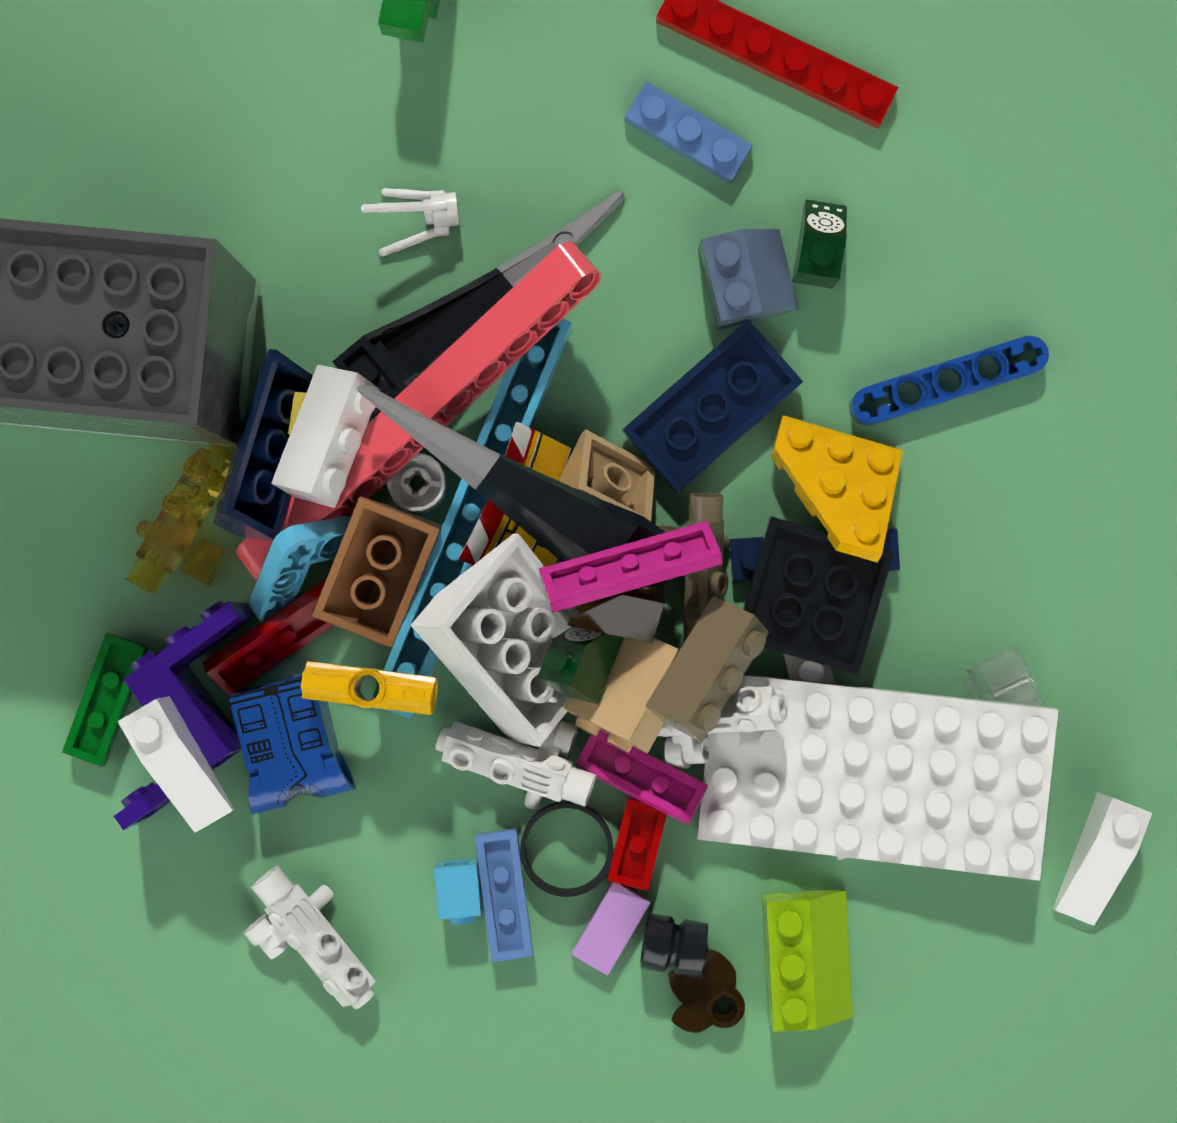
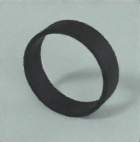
(566, 892)

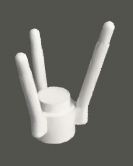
(438, 209)

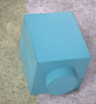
(458, 891)

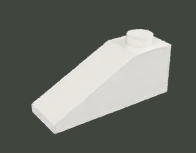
(176, 762)
(1101, 857)

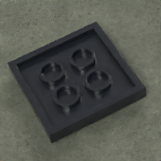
(815, 597)

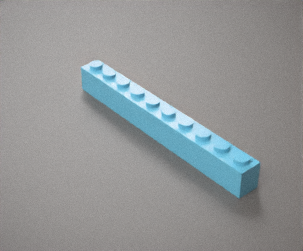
(515, 401)

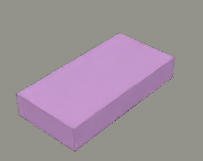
(610, 927)

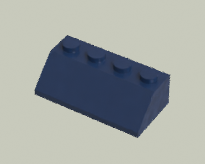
(248, 500)

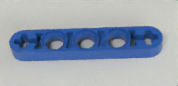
(968, 376)

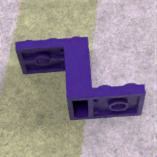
(170, 675)

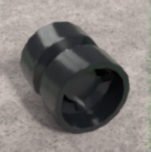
(674, 945)

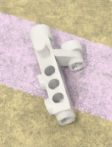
(745, 711)
(521, 766)
(297, 922)

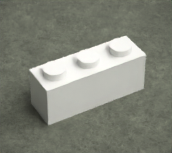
(325, 437)

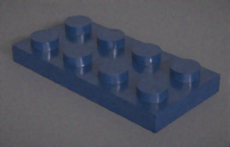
(712, 406)

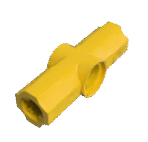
(343, 686)

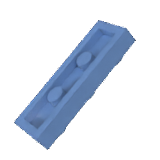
(688, 132)
(504, 895)

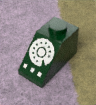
(820, 244)
(580, 663)

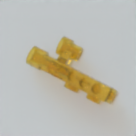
(178, 522)

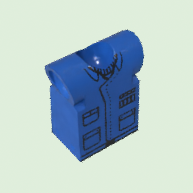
(287, 745)

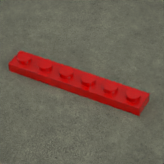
(780, 57)

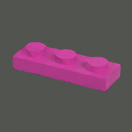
(643, 778)

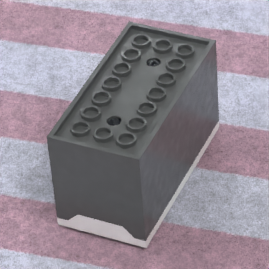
(123, 332)

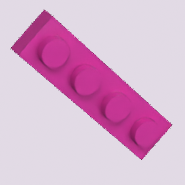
(630, 566)

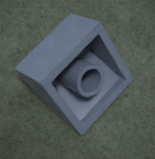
(747, 276)

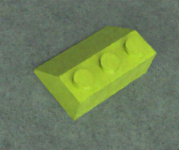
(807, 959)

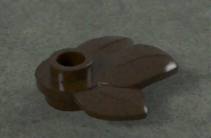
(701, 995)

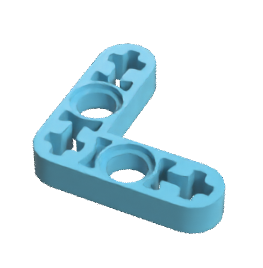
(290, 559)

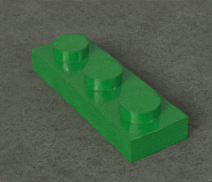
(103, 701)

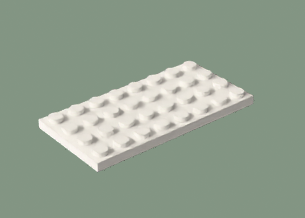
(887, 779)

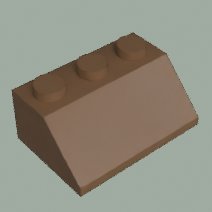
(376, 571)

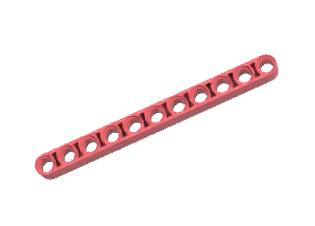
(452, 382)

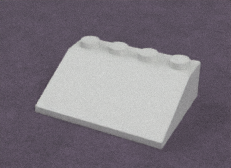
(494, 637)

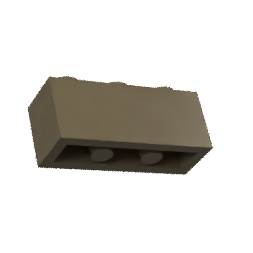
(708, 669)

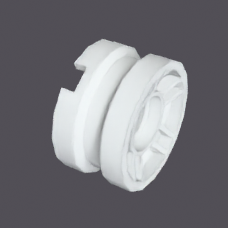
(426, 498)

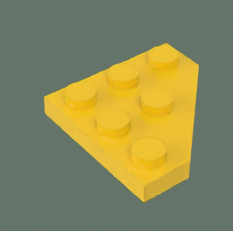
(842, 482)

